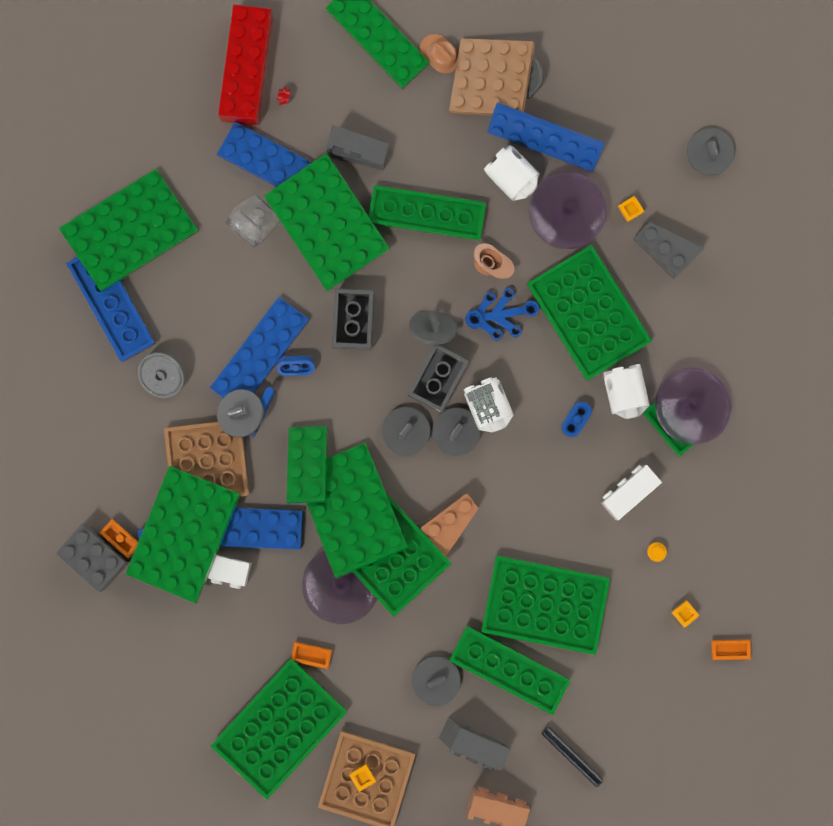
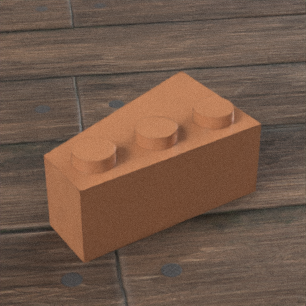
(450, 523)
(496, 808)

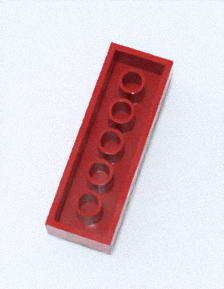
(245, 65)

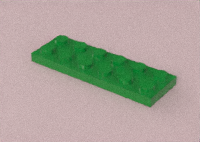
(379, 39)
(427, 213)
(509, 670)

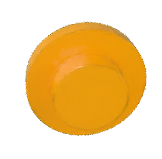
(656, 551)

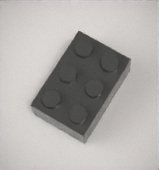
(353, 319)
(438, 378)
(92, 557)

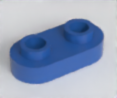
(295, 365)
(576, 420)

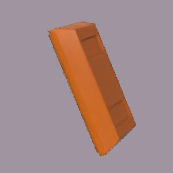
(731, 649)
(311, 655)

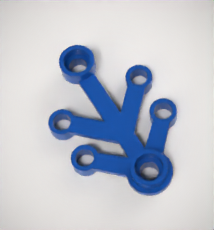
(498, 315)

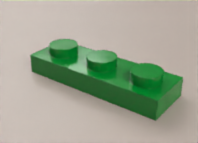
(678, 447)

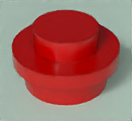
(283, 96)

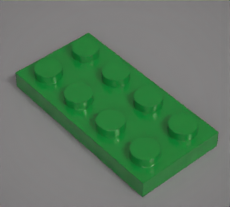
(307, 464)

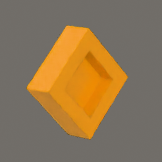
(631, 209)
(685, 613)
(362, 777)

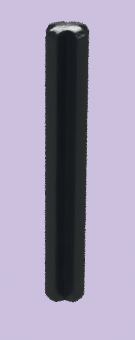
(572, 756)

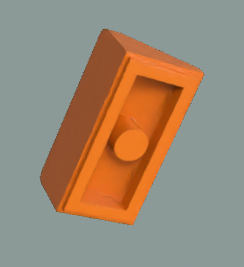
(119, 538)

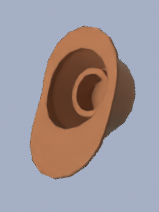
(439, 53)
(492, 262)

